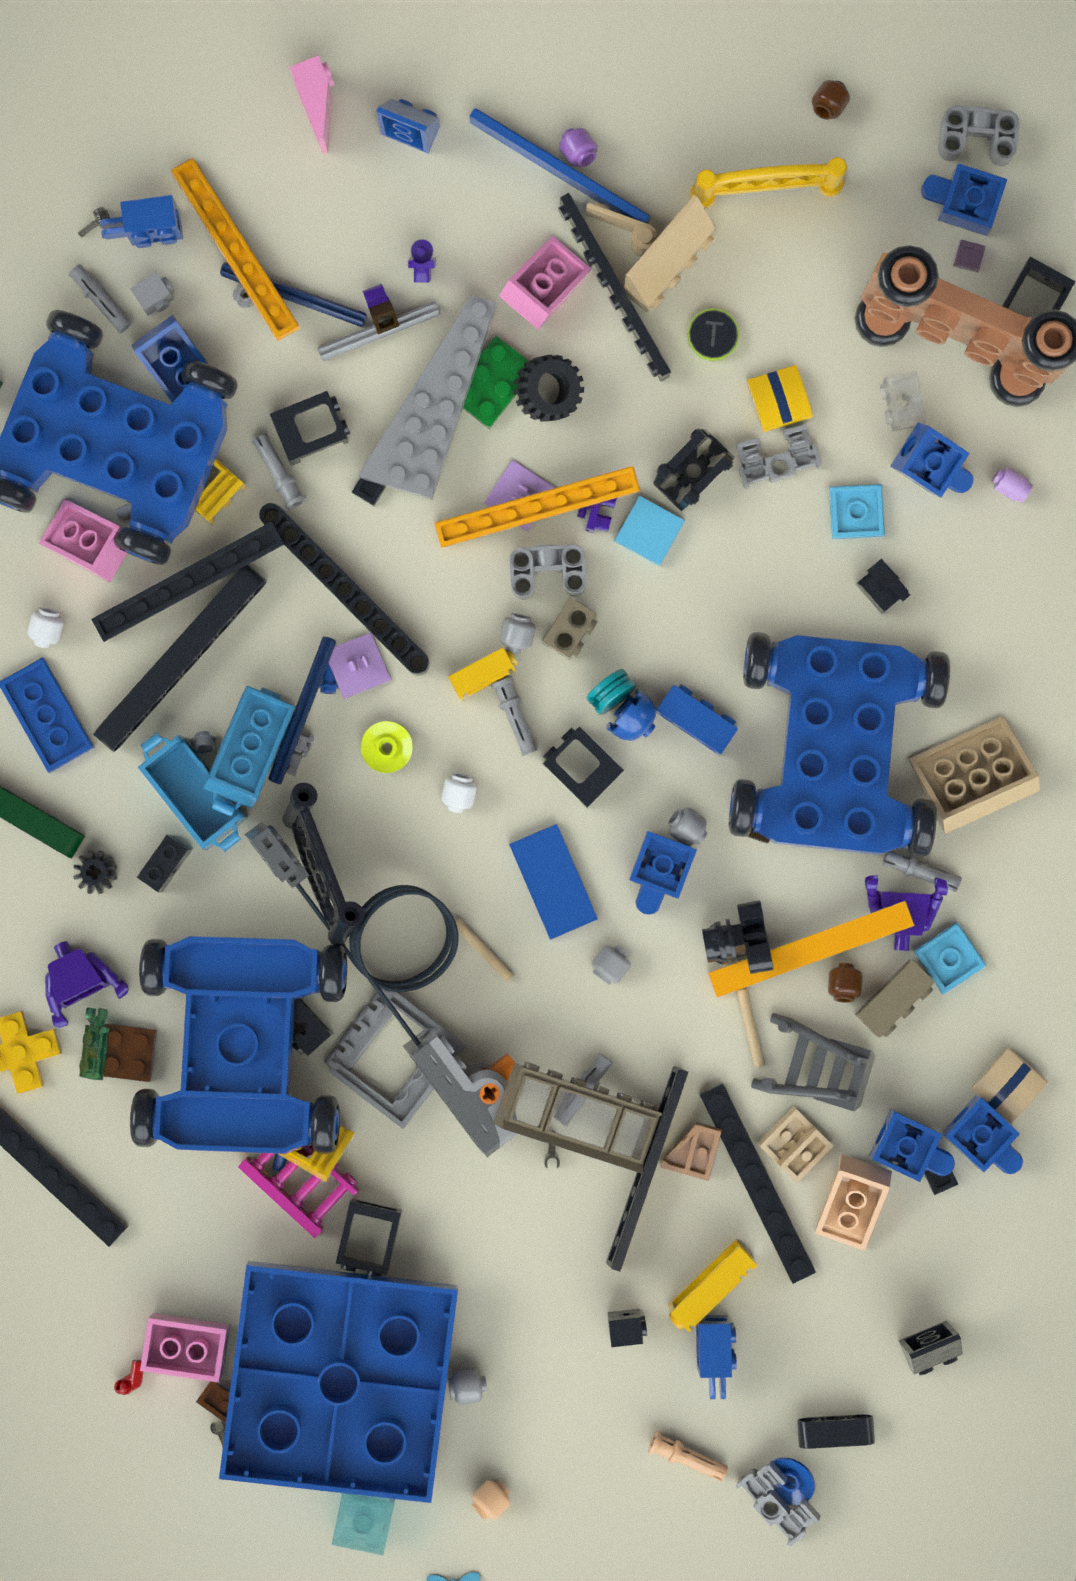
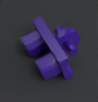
(422, 260)
(597, 521)

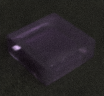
(969, 255)

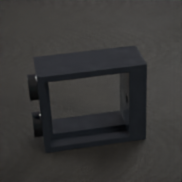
(1044, 275)
(375, 1211)

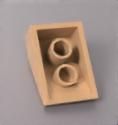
(853, 1202)

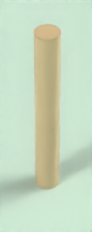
(483, 950)
(750, 1027)

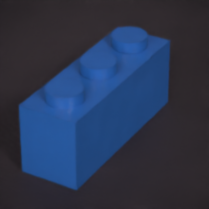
(697, 719)

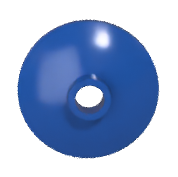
(798, 1487)

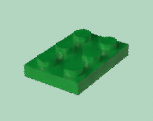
(493, 382)

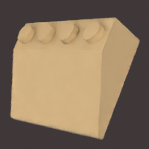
(670, 255)
(975, 774)

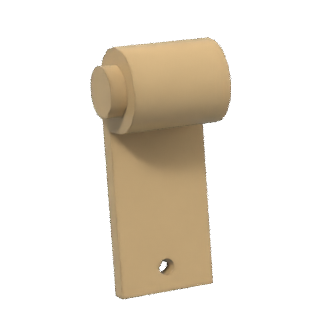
(642, 234)

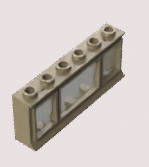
(577, 1116)

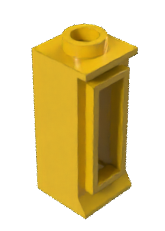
(483, 673)

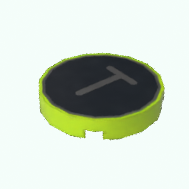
(713, 334)

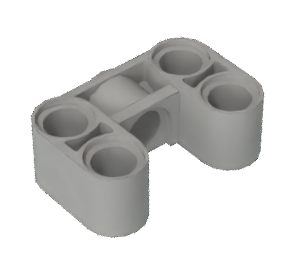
(979, 123)
(547, 559)

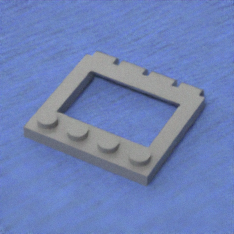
(356, 1042)

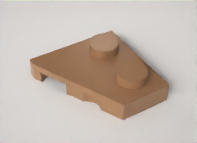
(694, 1152)

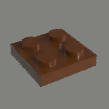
(130, 1052)

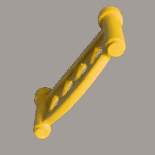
(827, 177)

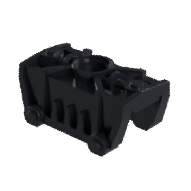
(686, 457)

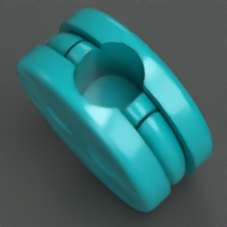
(611, 691)

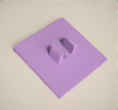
(515, 484)
(358, 666)

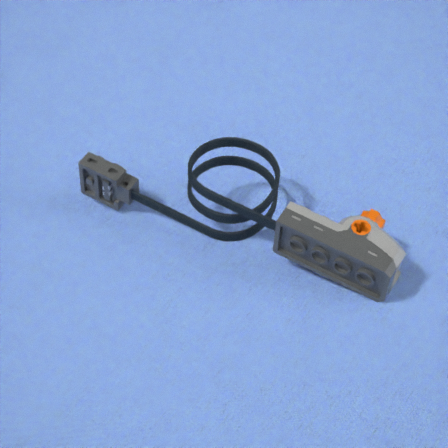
(468, 1091)

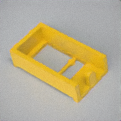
(218, 493)
(322, 1164)
(710, 1286)

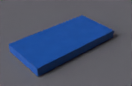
(46, 715)
(553, 881)

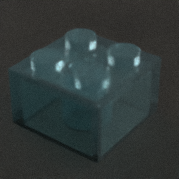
(363, 1523)

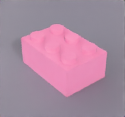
(185, 1347)

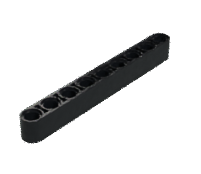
(350, 601)
(180, 657)

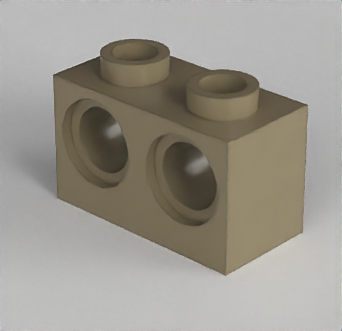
(564, 625)

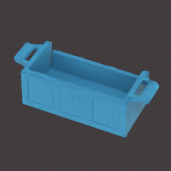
(248, 749)
(179, 779)

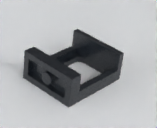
(290, 436)
(597, 781)

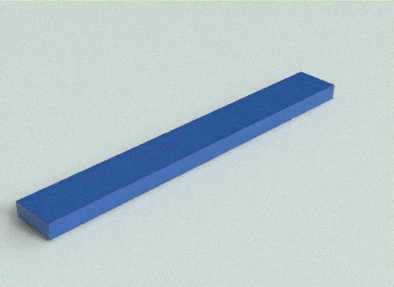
(555, 166)

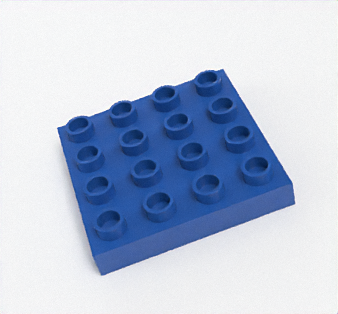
(338, 1382)

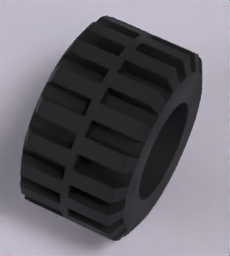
(568, 388)

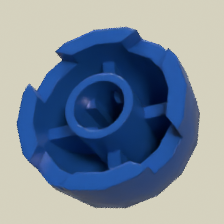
(634, 717)

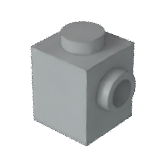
(153, 293)

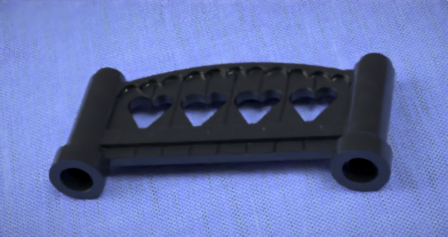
(297, 816)

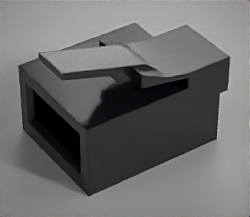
(882, 586)

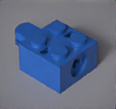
(967, 199)
(146, 222)
(934, 463)
(660, 871)
(985, 1138)
(911, 1148)
(714, 1351)

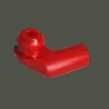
(131, 1381)

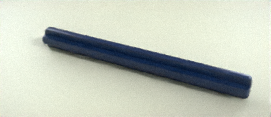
(309, 300)
(302, 710)

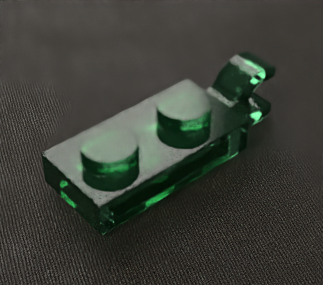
(94, 1045)

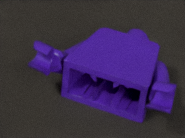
(921, 907)
(76, 977)

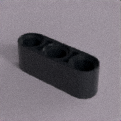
(836, 1431)

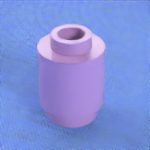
(1012, 484)

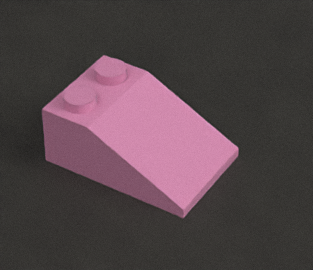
(313, 85)
(544, 282)
(84, 540)

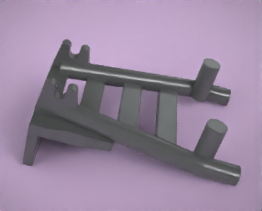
(858, 1056)

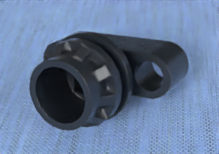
(745, 938)

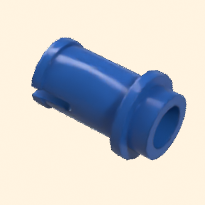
(328, 682)

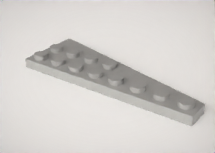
(422, 431)

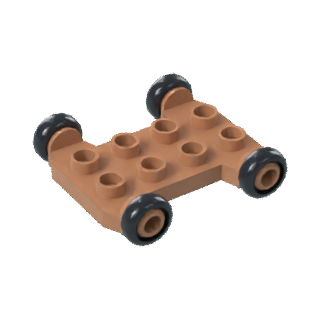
(1027, 349)

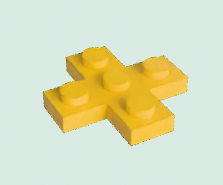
(23, 1051)

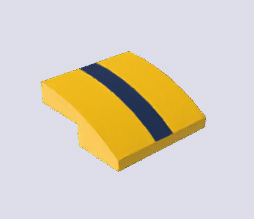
(779, 398)

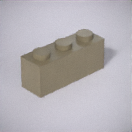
(895, 999)

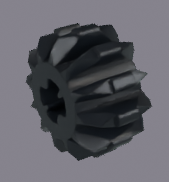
(92, 881)

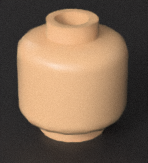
(491, 1499)

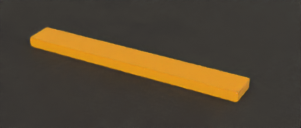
(235, 249)
(537, 506)
(815, 947)

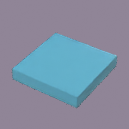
(856, 511)
(649, 531)
(949, 958)

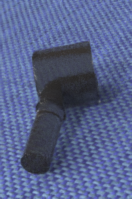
(99, 214)
(551, 1154)
(220, 1434)

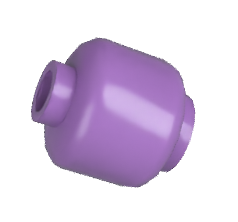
(578, 147)

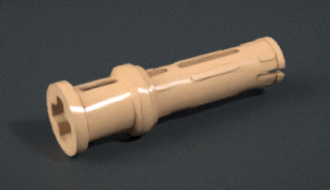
(678, 1453)

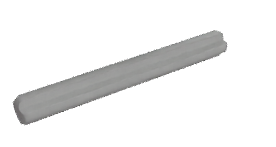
(370, 334)

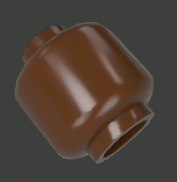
(830, 99)
(845, 983)

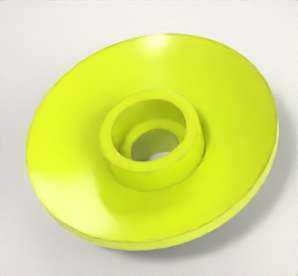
(384, 733)

